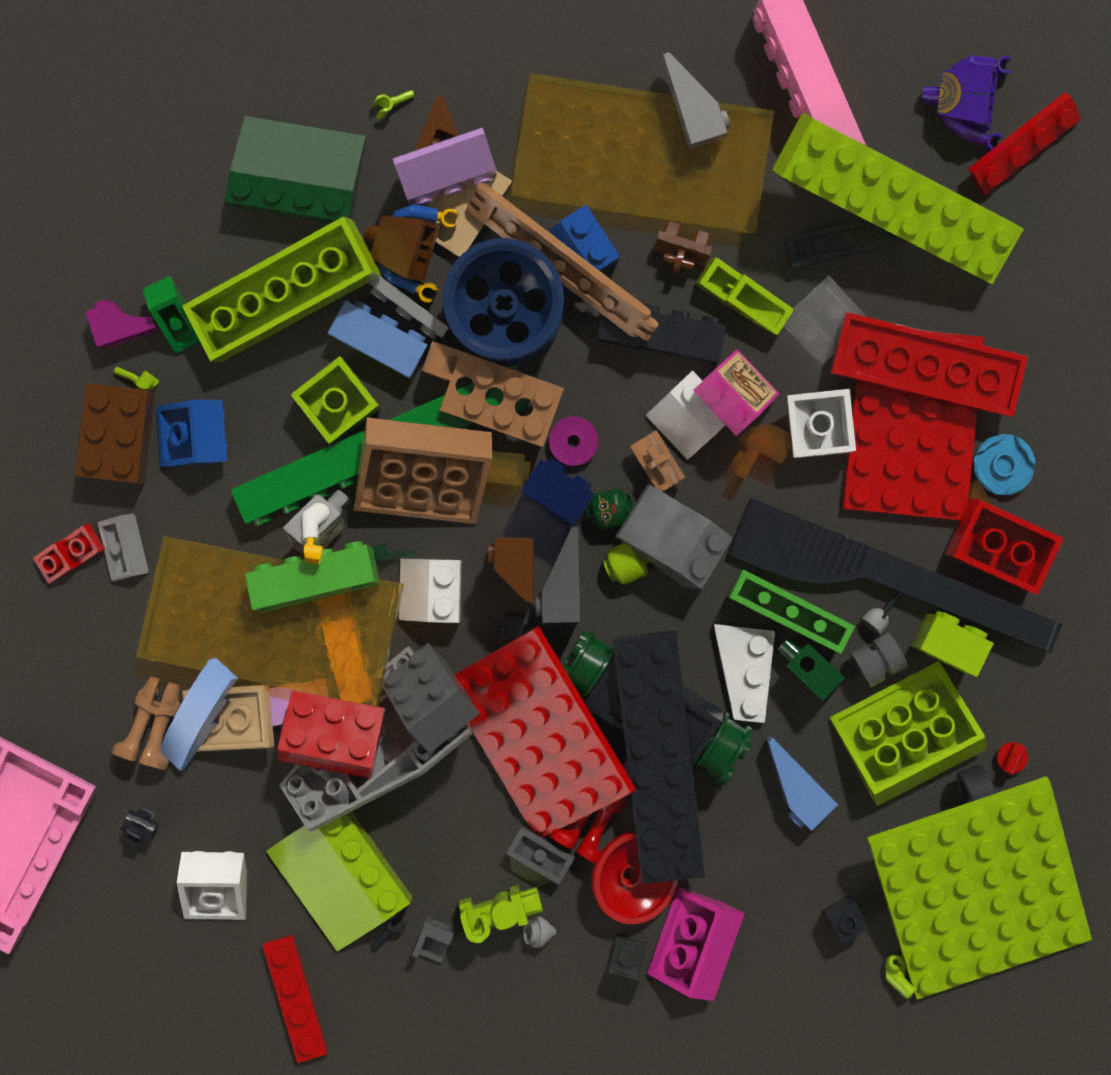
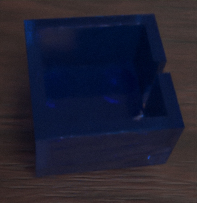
(557, 491)

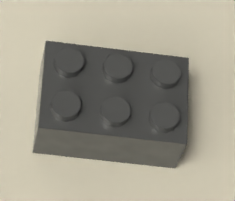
(429, 698)

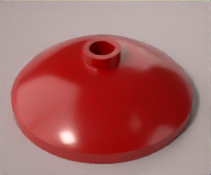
(626, 897)

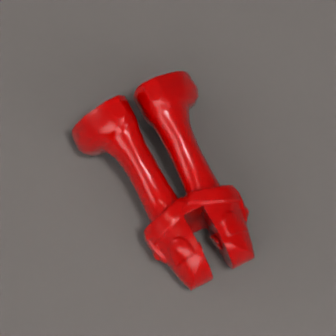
(589, 845)

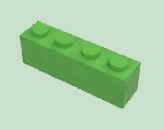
(305, 582)
(790, 611)

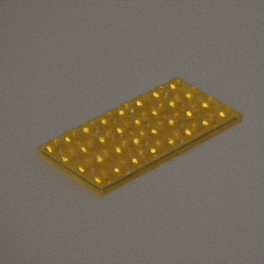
(631, 157)
(315, 647)

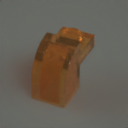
(760, 440)

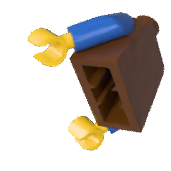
(406, 244)

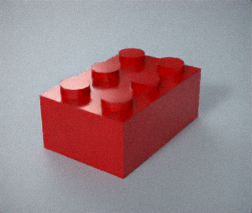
(1004, 546)
(331, 734)

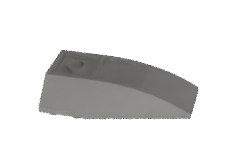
(327, 795)

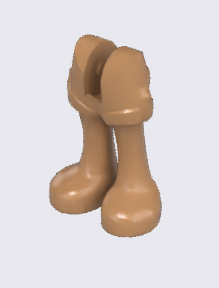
(148, 706)

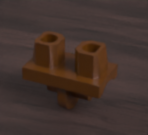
(682, 251)

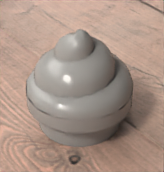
(538, 932)

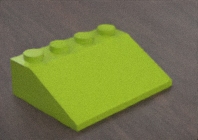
(909, 733)
(340, 878)

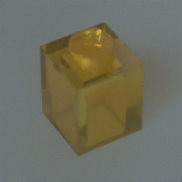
(508, 469)

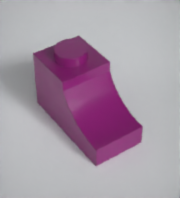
(114, 327)

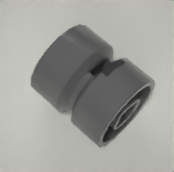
(878, 660)

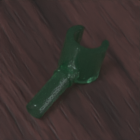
(381, 553)

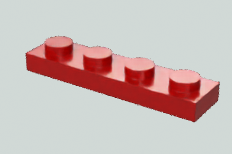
(1024, 143)
(295, 998)

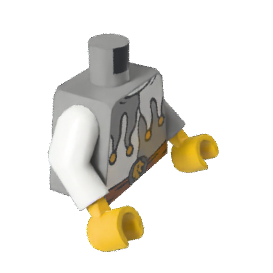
(317, 525)

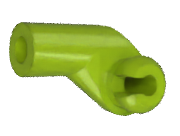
(897, 976)

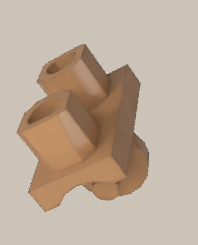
(657, 461)

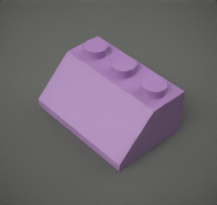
(445, 167)

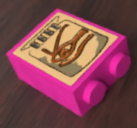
(736, 392)

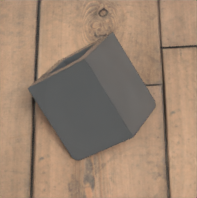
(433, 940)

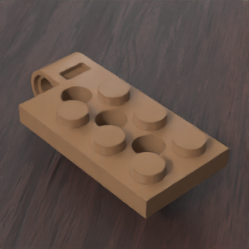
(454, 364)

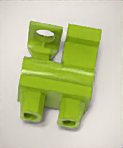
(501, 912)

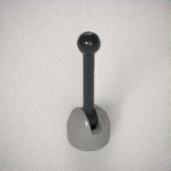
(877, 618)

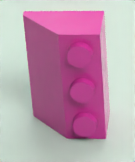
(695, 944)

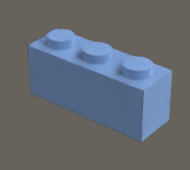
(379, 338)

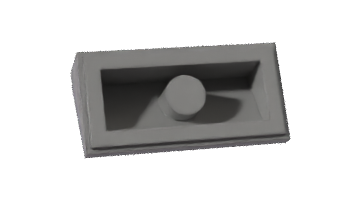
(123, 547)

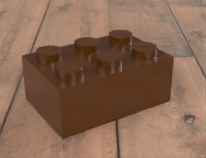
(115, 433)

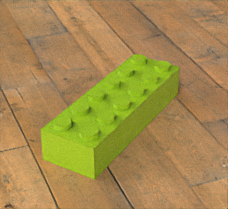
(281, 290)

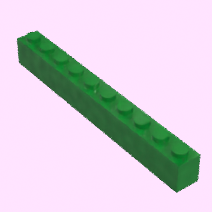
(336, 464)

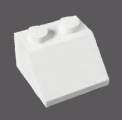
(685, 417)
(821, 423)
(431, 590)
(212, 885)

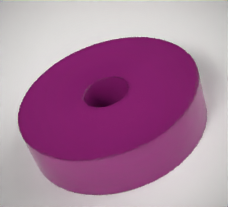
(573, 427)

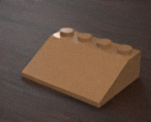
(422, 470)

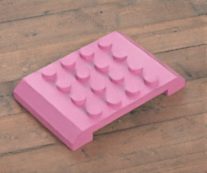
(37, 822)

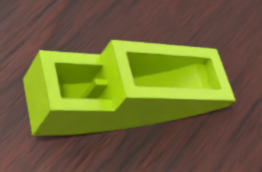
(744, 296)

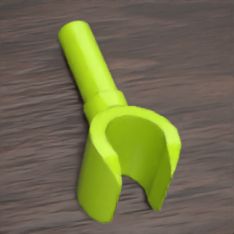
(387, 102)
(145, 381)

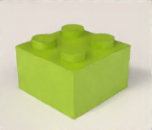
(336, 401)
(951, 644)

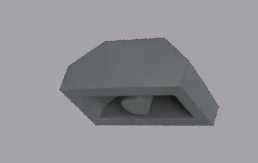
(538, 858)

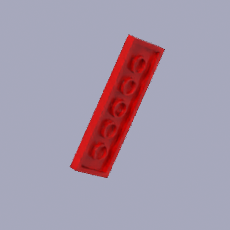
(929, 364)

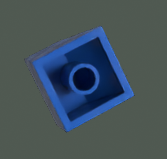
(587, 239)
(191, 433)

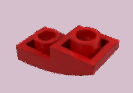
(68, 553)

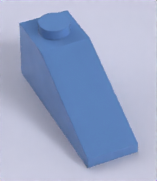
(801, 792)

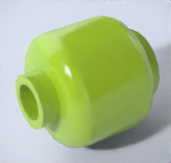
(625, 564)

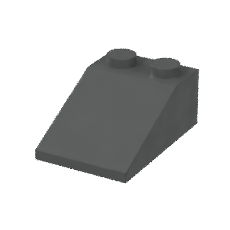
(674, 538)
(561, 590)

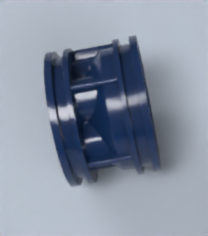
(484, 263)

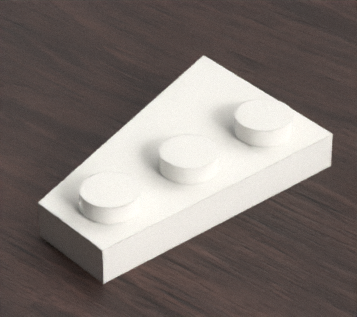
(746, 668)

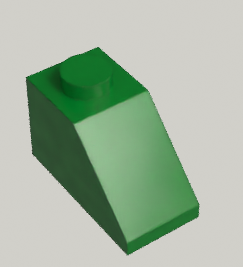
(165, 305)

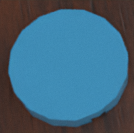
(1003, 464)

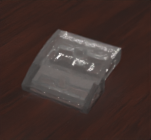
(819, 319)

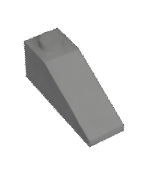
(696, 108)

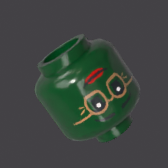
(609, 509)

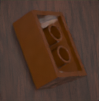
(515, 563)

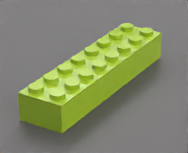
(897, 198)

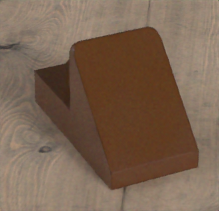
(438, 123)

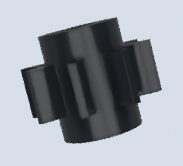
(139, 826)

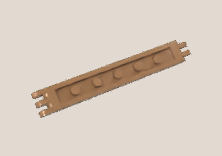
(573, 270)

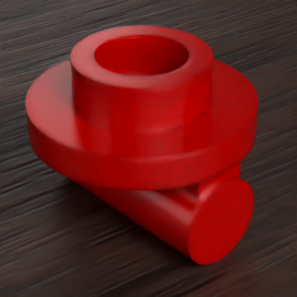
(1012, 757)

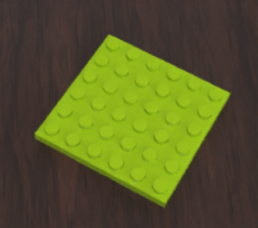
(980, 887)

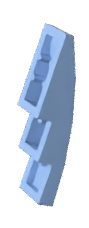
(197, 713)

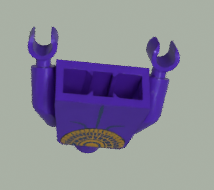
(968, 98)

